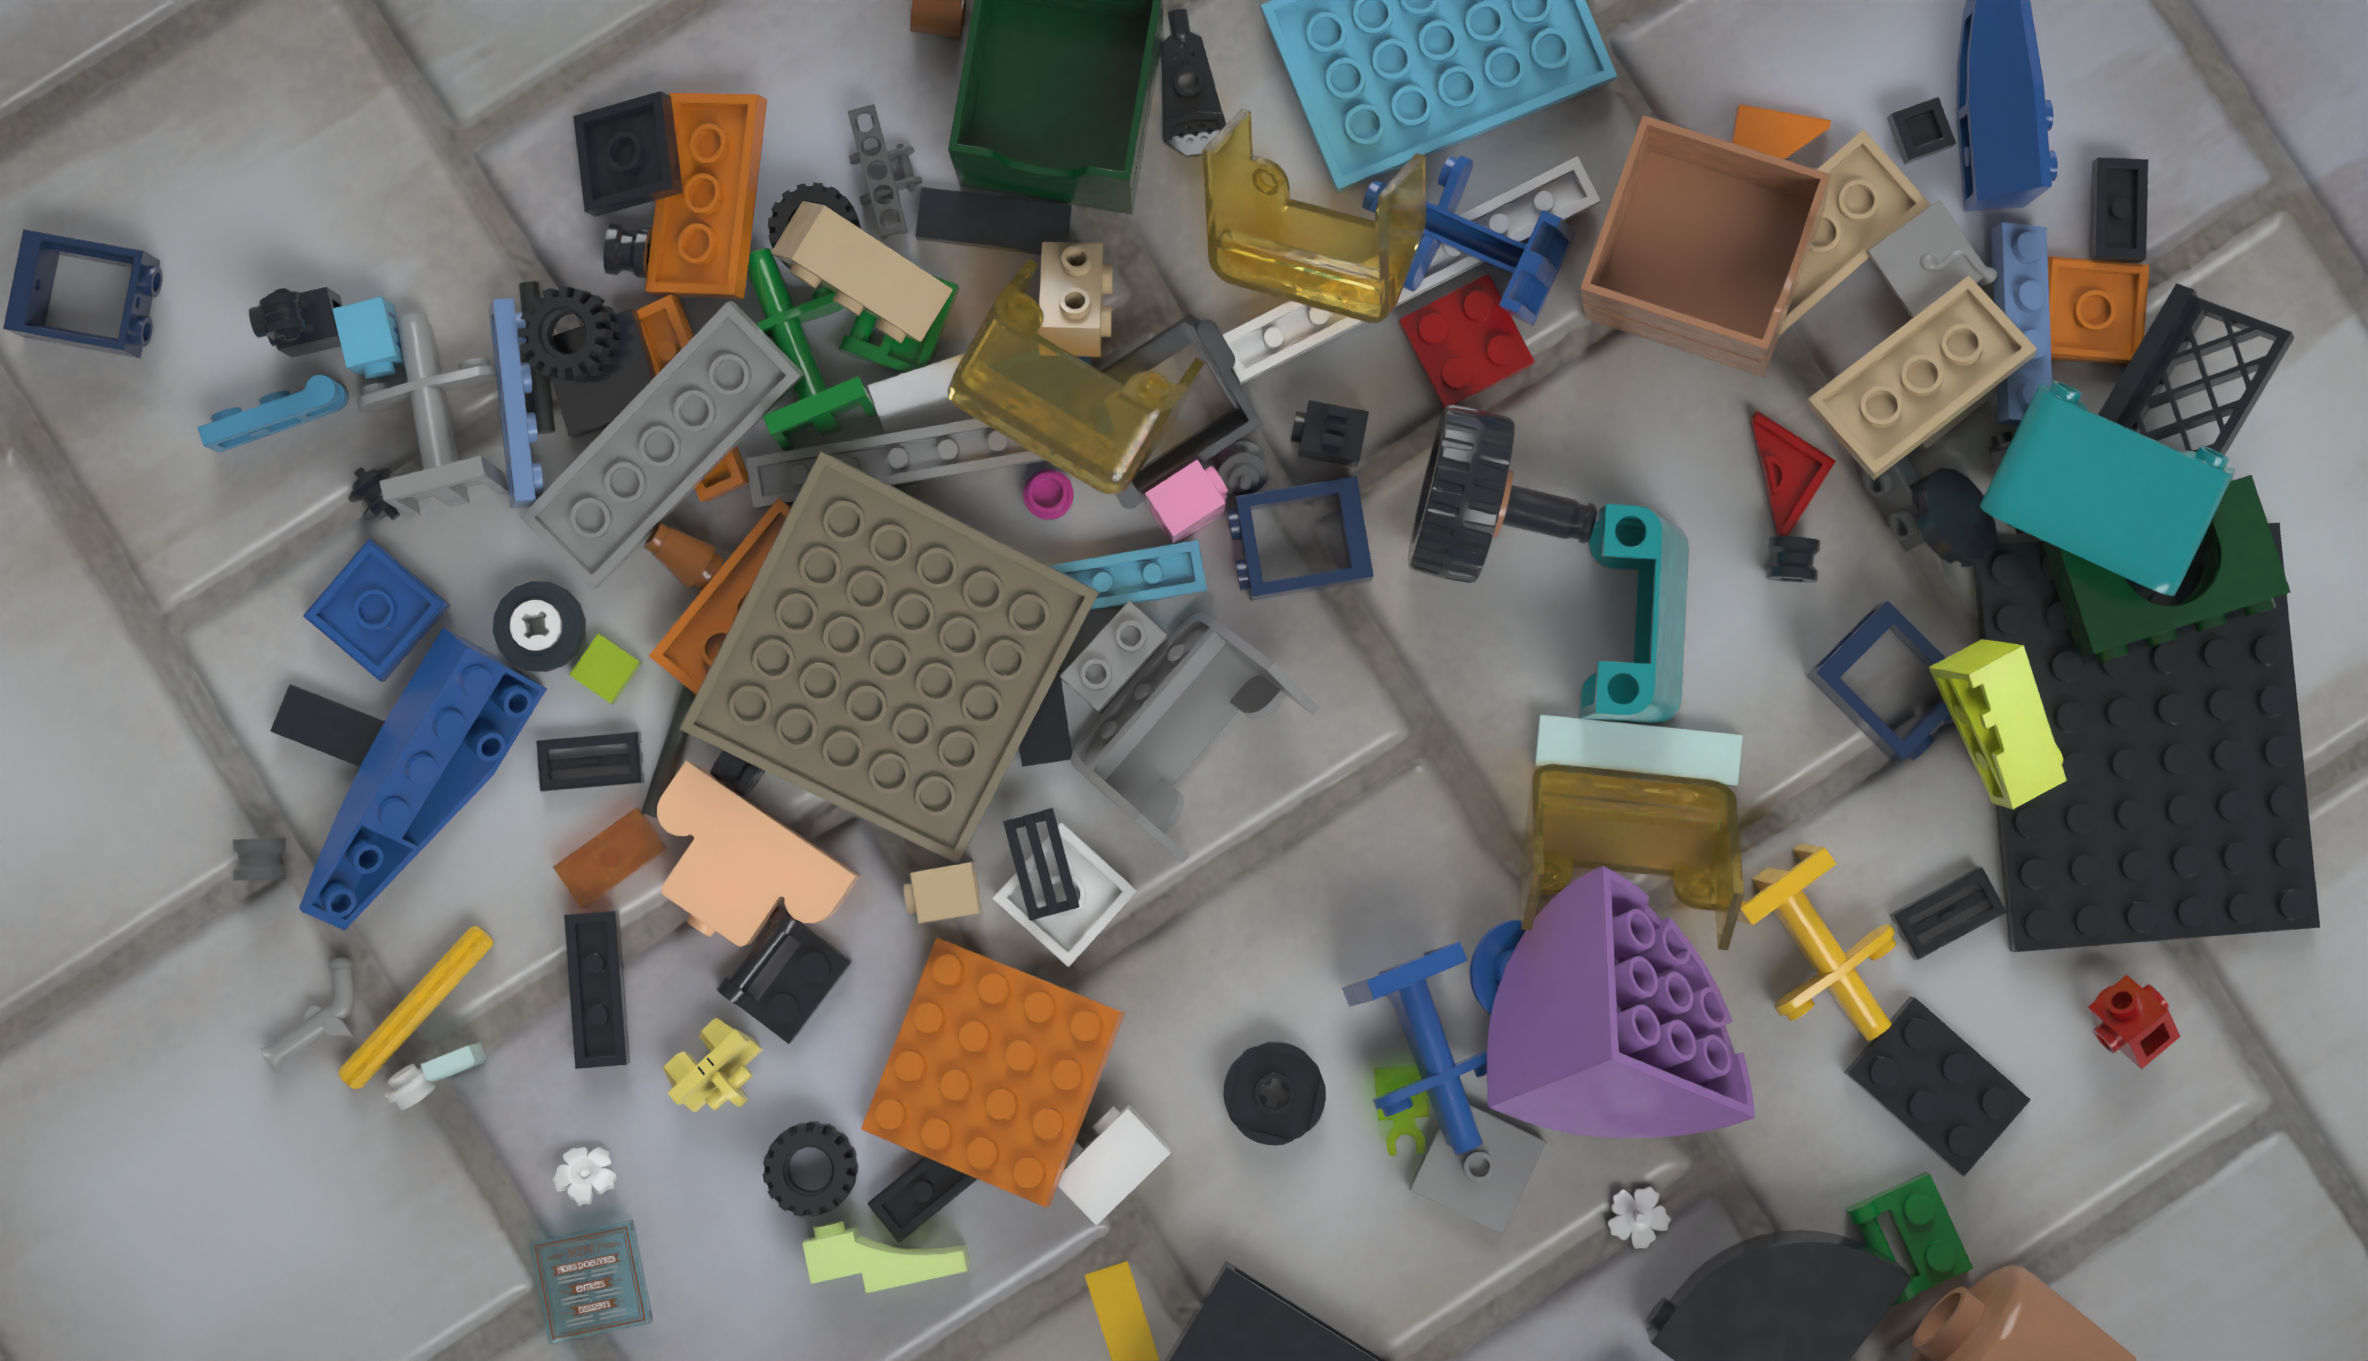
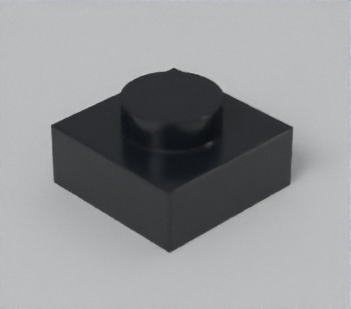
(1921, 130)

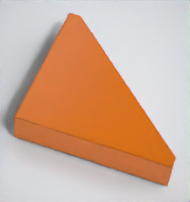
(1775, 131)

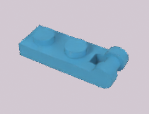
(274, 414)

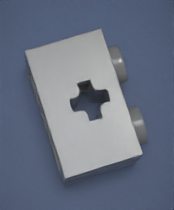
(1114, 657)

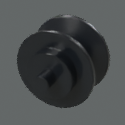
(369, 490)

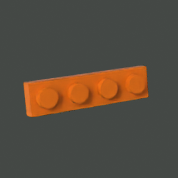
(666, 333)

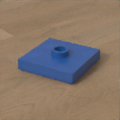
(376, 610)

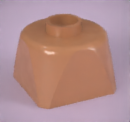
(2011, 1319)

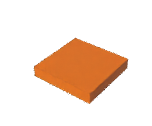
(2096, 310)

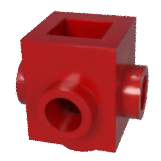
(2133, 1021)

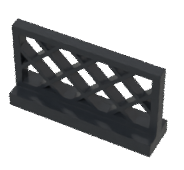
(2165, 348)

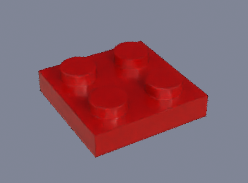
(1466, 342)

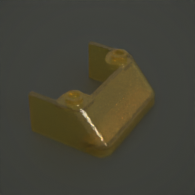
(1303, 249)
(1060, 402)
(1634, 826)

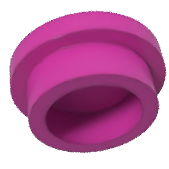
(1048, 494)

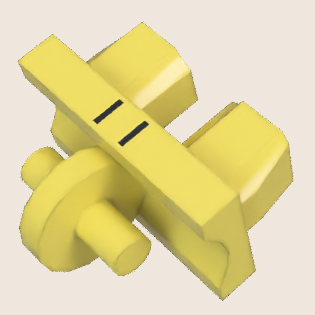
(718, 1074)

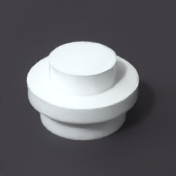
(408, 1087)

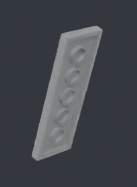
(662, 445)

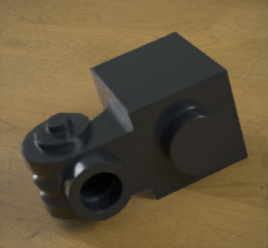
(297, 320)

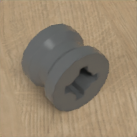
(259, 859)

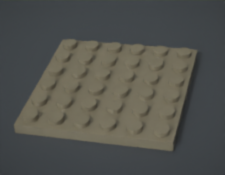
(888, 658)

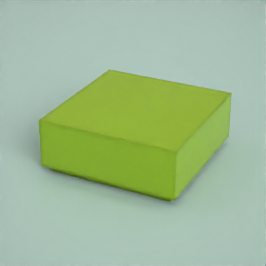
(605, 668)

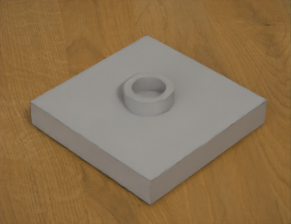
(1484, 1180)

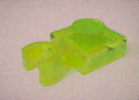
(1391, 1078)

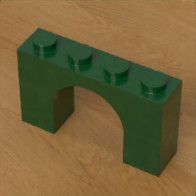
(2237, 573)

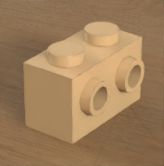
(1072, 296)

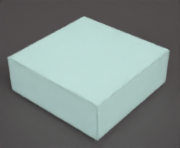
(453, 1062)

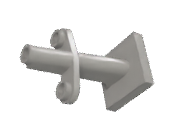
(426, 388)

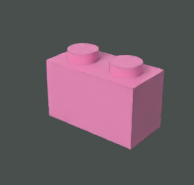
(1187, 501)

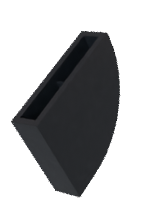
(1779, 1300)
(1254, 1323)

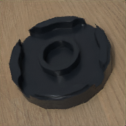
(1953, 517)

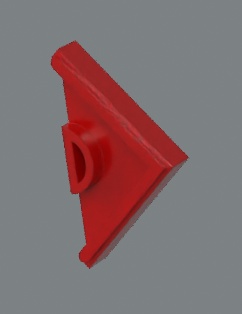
(1789, 470)

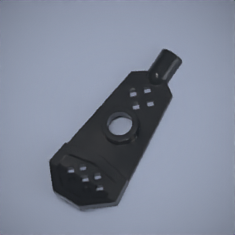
(1188, 107)

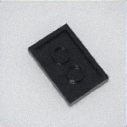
(1937, 1086)

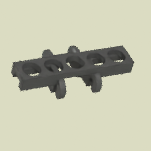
(882, 155)

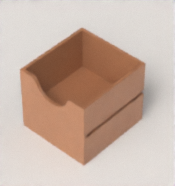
(1704, 245)

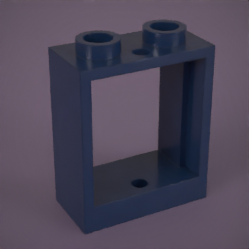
(34, 285)
(1353, 533)
(1848, 650)

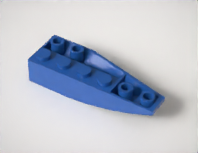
(2002, 108)
(419, 772)

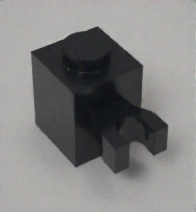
(1330, 433)

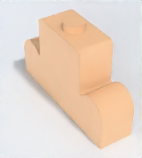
(743, 861)

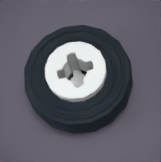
(553, 639)

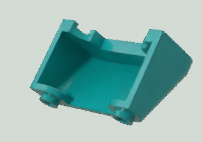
(2106, 490)

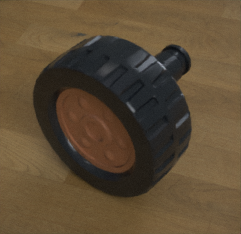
(1471, 496)

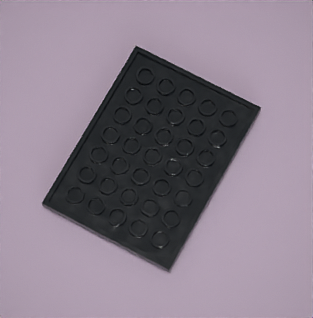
(2176, 769)

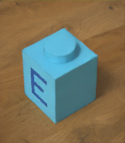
(369, 337)

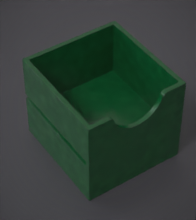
(1057, 99)

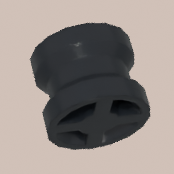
(627, 250)
(1793, 559)
(737, 771)

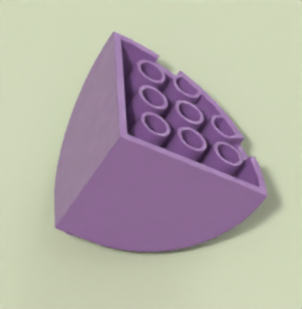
(1612, 1023)

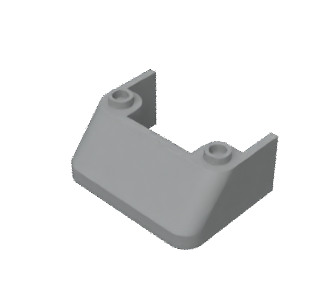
(1173, 716)

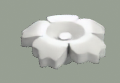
(584, 1173)
(1638, 1216)

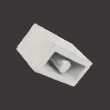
(1112, 1162)

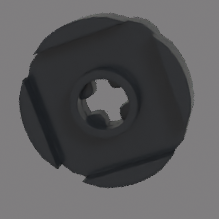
(1289, 1118)

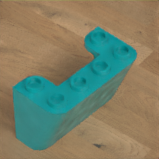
(1659, 551)

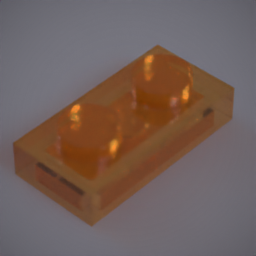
(610, 858)

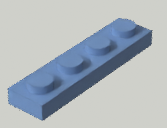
(2023, 296)
(517, 426)

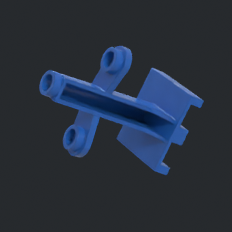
(1530, 264)
(1440, 1076)

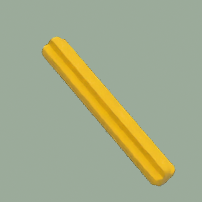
(415, 1007)

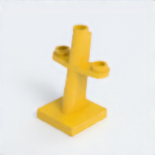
(1835, 970)

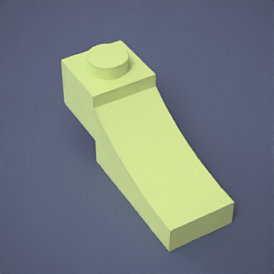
(843, 1252)

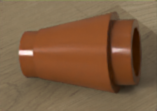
(685, 556)

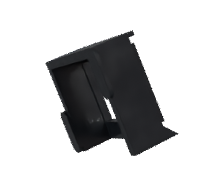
(1212, 437)

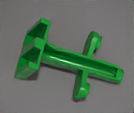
(816, 402)

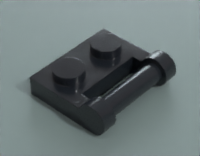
(797, 987)

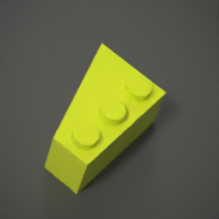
(2001, 720)

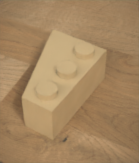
(861, 272)

